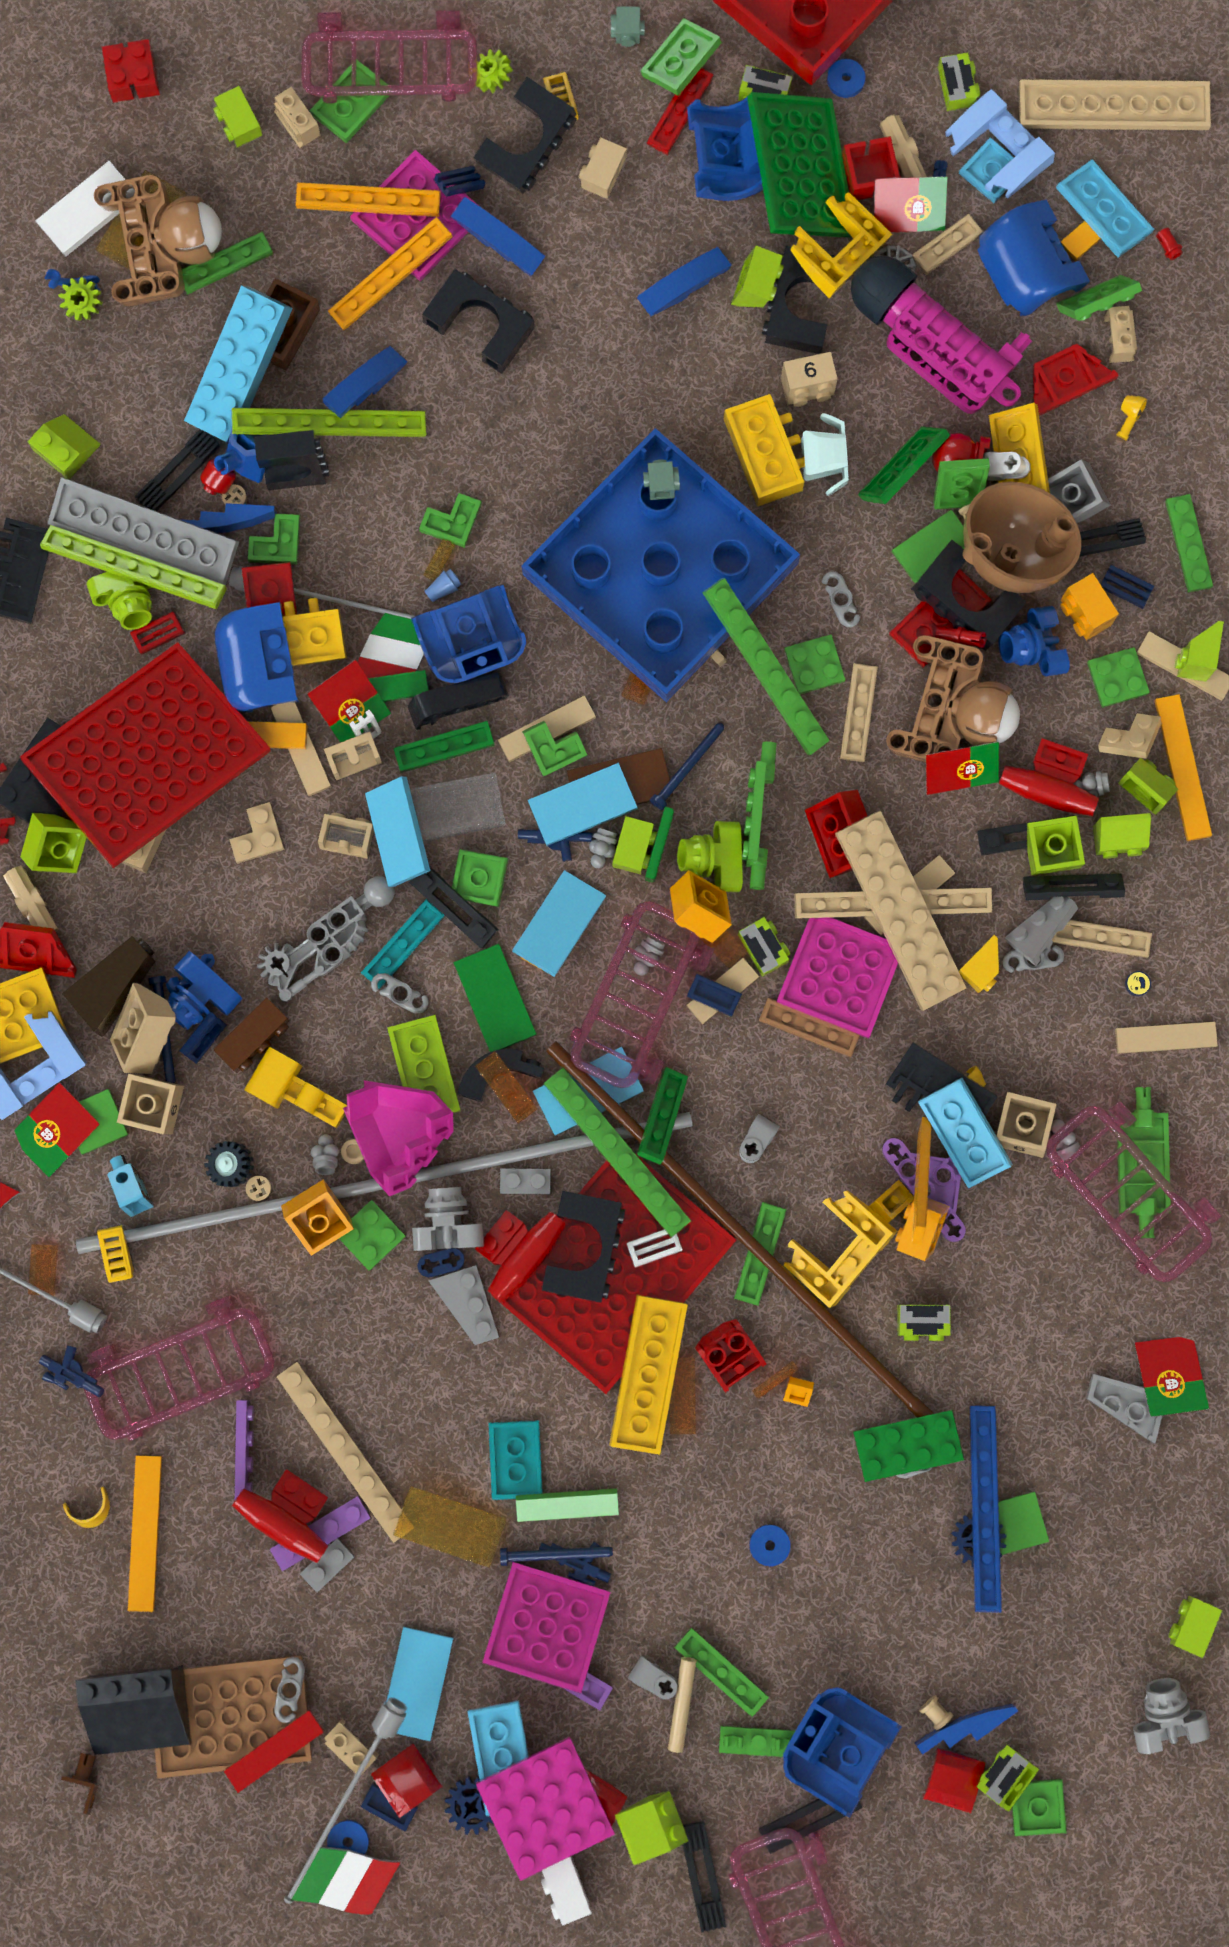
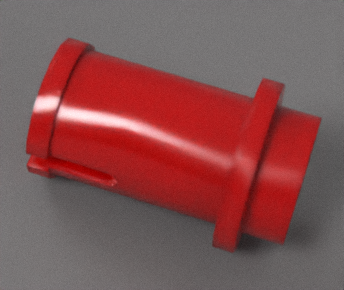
(1169, 244)

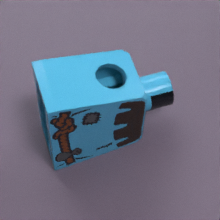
(128, 1187)

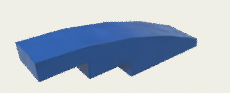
(497, 235)
(684, 281)
(363, 381)
(235, 517)
(976, 1724)

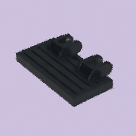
(21, 569)
(928, 1074)

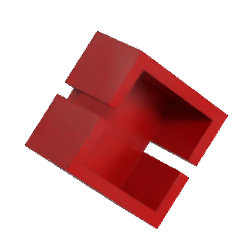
(129, 67)
(863, 170)

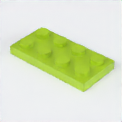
(423, 1059)

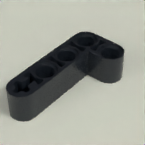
(456, 698)

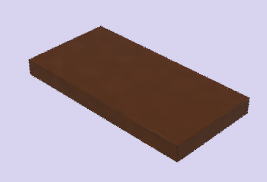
(643, 772)

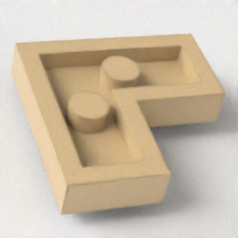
(1134, 742)
(264, 838)

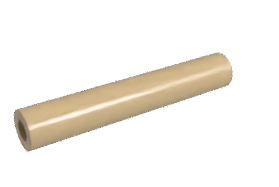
(682, 1704)

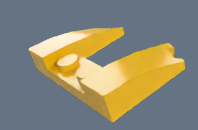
(867, 236)
(834, 1282)

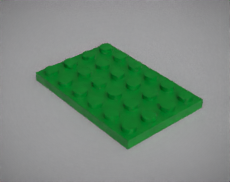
(799, 162)

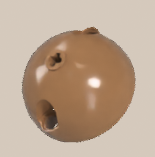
(1008, 537)

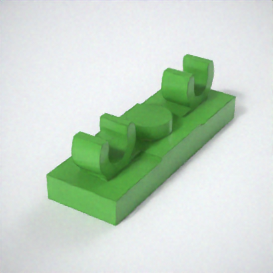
(754, 1741)

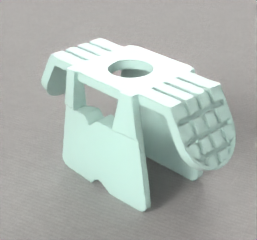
(826, 453)

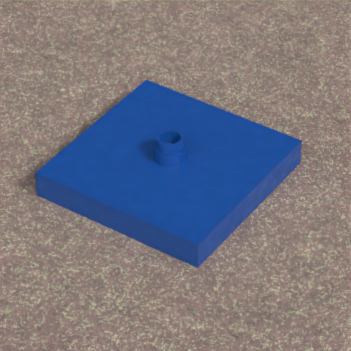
(640, 565)

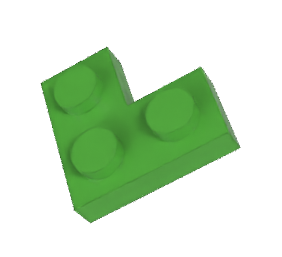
(455, 526)
(281, 547)
(550, 754)

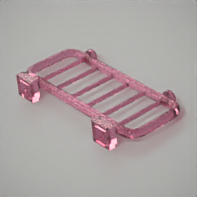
(331, 30)
(648, 1068)
(1122, 1117)
(223, 1317)
(806, 1853)

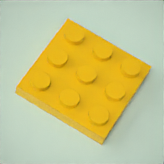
(18, 998)

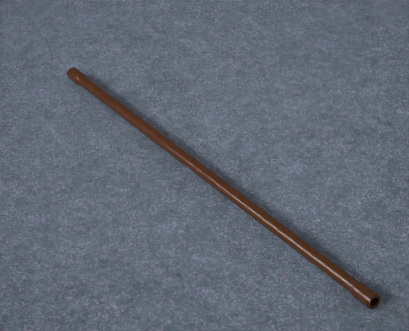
(913, 1403)

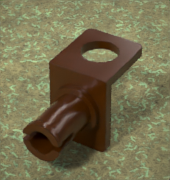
(82, 1777)

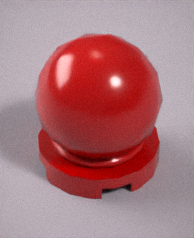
(960, 447)

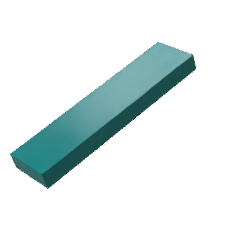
(404, 942)

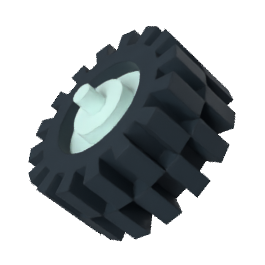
(229, 1164)

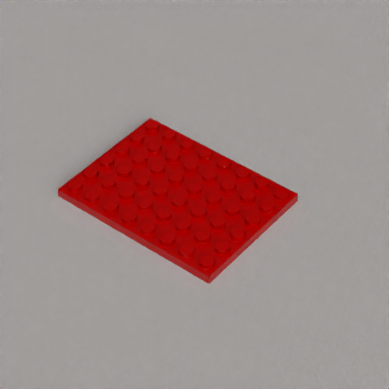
(145, 754)
(595, 1333)

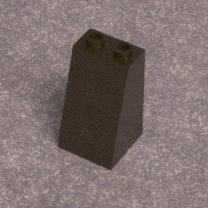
(104, 989)

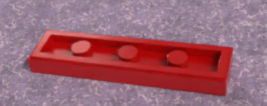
(676, 114)
(273, 1751)

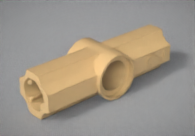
(904, 147)
(29, 898)

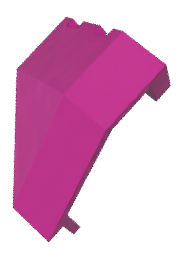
(397, 1131)

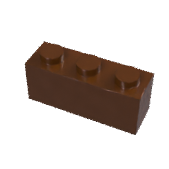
(252, 1036)

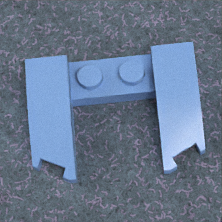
(991, 114)
(62, 1062)

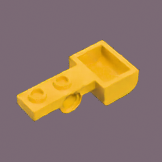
(278, 1080)

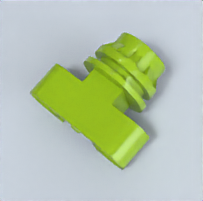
(126, 599)
(720, 853)

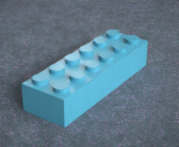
(238, 361)

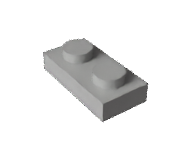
(525, 1181)
(331, 1562)

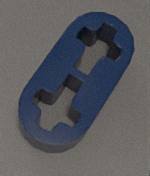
(439, 1256)

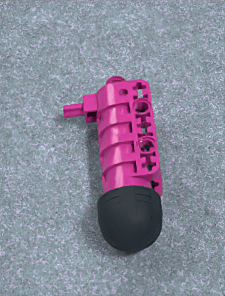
(887, 293)

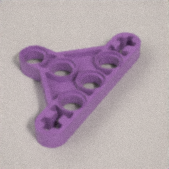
(942, 1192)

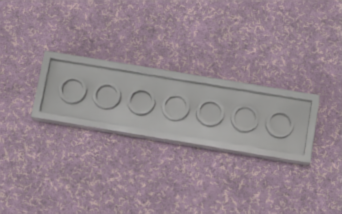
(142, 531)

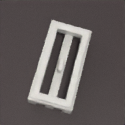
(363, 725)
(634, 1254)

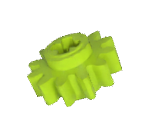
(492, 71)
(78, 290)

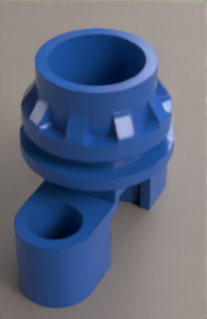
(1035, 643)
(204, 987)

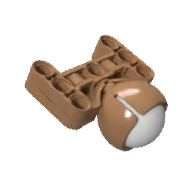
(176, 233)
(979, 711)

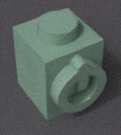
(627, 26)
(661, 479)

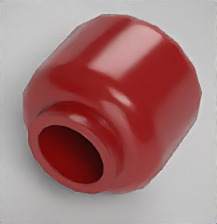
(214, 481)

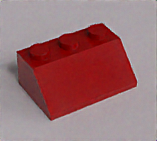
(827, 819)

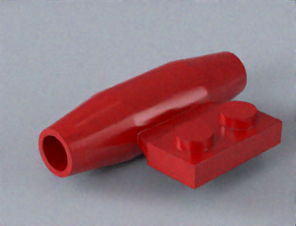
(1053, 779)
(518, 1250)
(286, 1515)

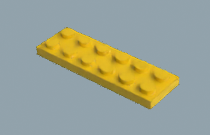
(648, 1374)

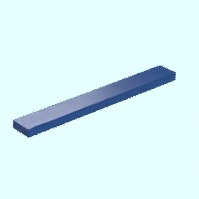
(985, 1509)

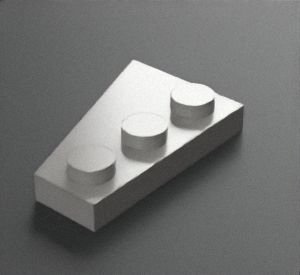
(1038, 930)
(468, 1303)
(1124, 1403)

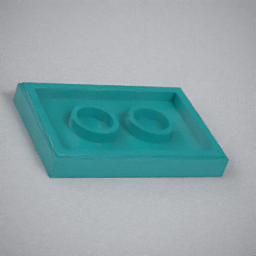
(515, 1459)

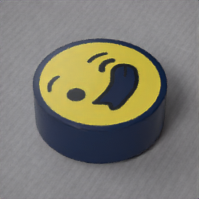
(1137, 983)

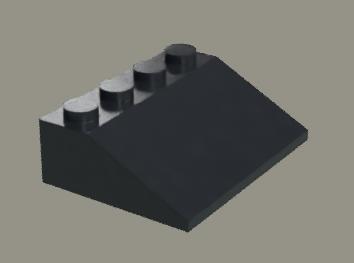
(23, 792)
(135, 1710)

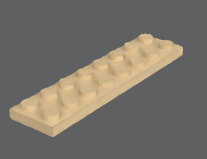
(1114, 104)
(900, 910)

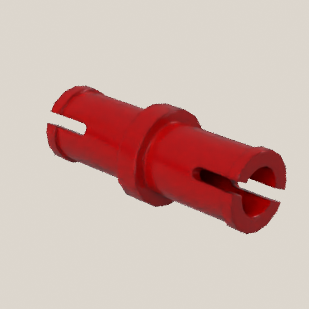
(962, 636)

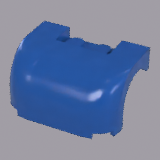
(724, 151)
(1029, 258)
(470, 636)
(255, 658)
(838, 1748)

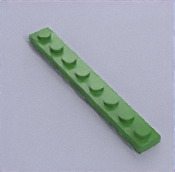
(765, 666)
(617, 1152)

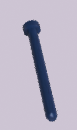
(659, 800)
(157, 983)
(553, 1554)

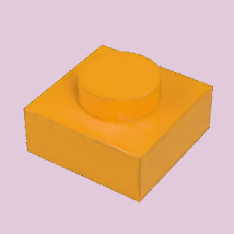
(798, 1391)

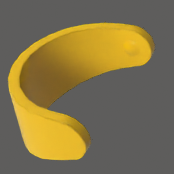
(95, 1520)

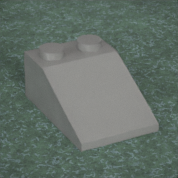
(1079, 491)

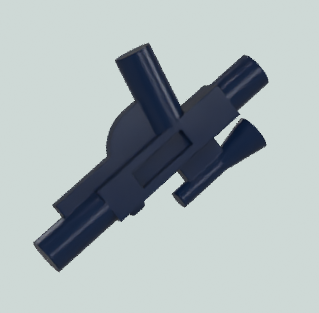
(535, 837)
(70, 1371)
(582, 1565)

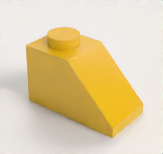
(982, 967)
(892, 1201)

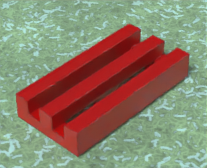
(160, 641)

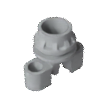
(447, 1231)
(1168, 1717)

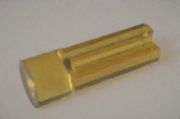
(439, 560)

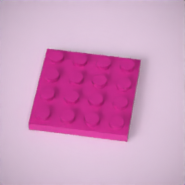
(395, 230)
(839, 975)
(546, 1627)
(545, 1808)

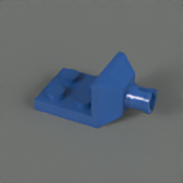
(241, 457)

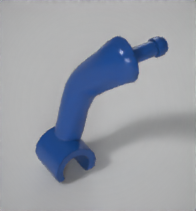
(56, 279)
(208, 959)

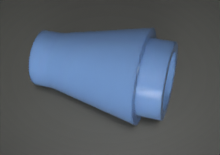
(444, 584)

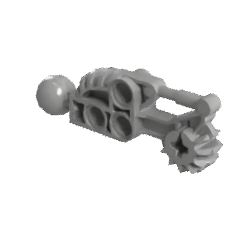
(343, 938)

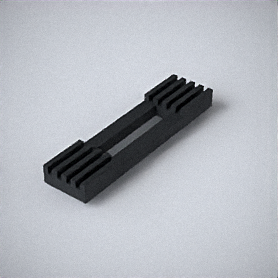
(202, 447)
(1129, 534)
(993, 842)
(1107, 886)
(479, 930)
(805, 1831)
(709, 1913)

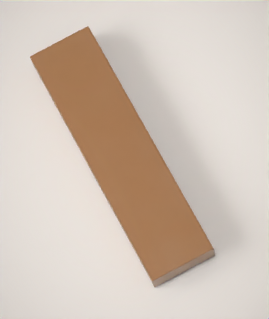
(809, 1028)

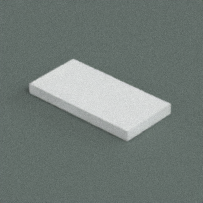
(77, 214)

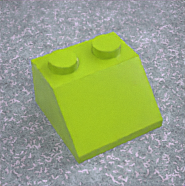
(758, 278)
(63, 445)
(1201, 654)
(1148, 785)
(1122, 835)
(53, 844)
(1054, 845)
(651, 1827)

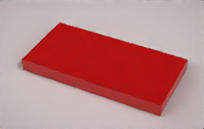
(925, 621)

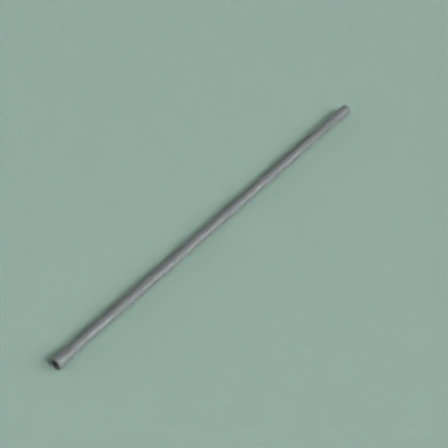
(92, 1243)

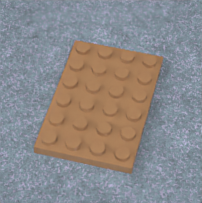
(231, 1716)

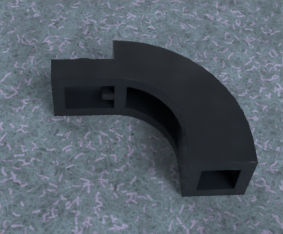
(474, 1085)

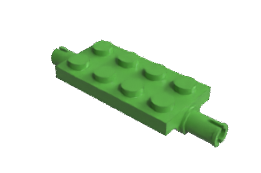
(758, 777)
(1151, 1136)

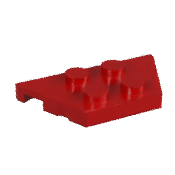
(1067, 377)
(34, 948)

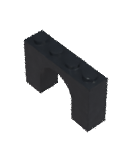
(521, 169)
(463, 292)
(784, 327)
(291, 459)
(936, 590)
(591, 1282)

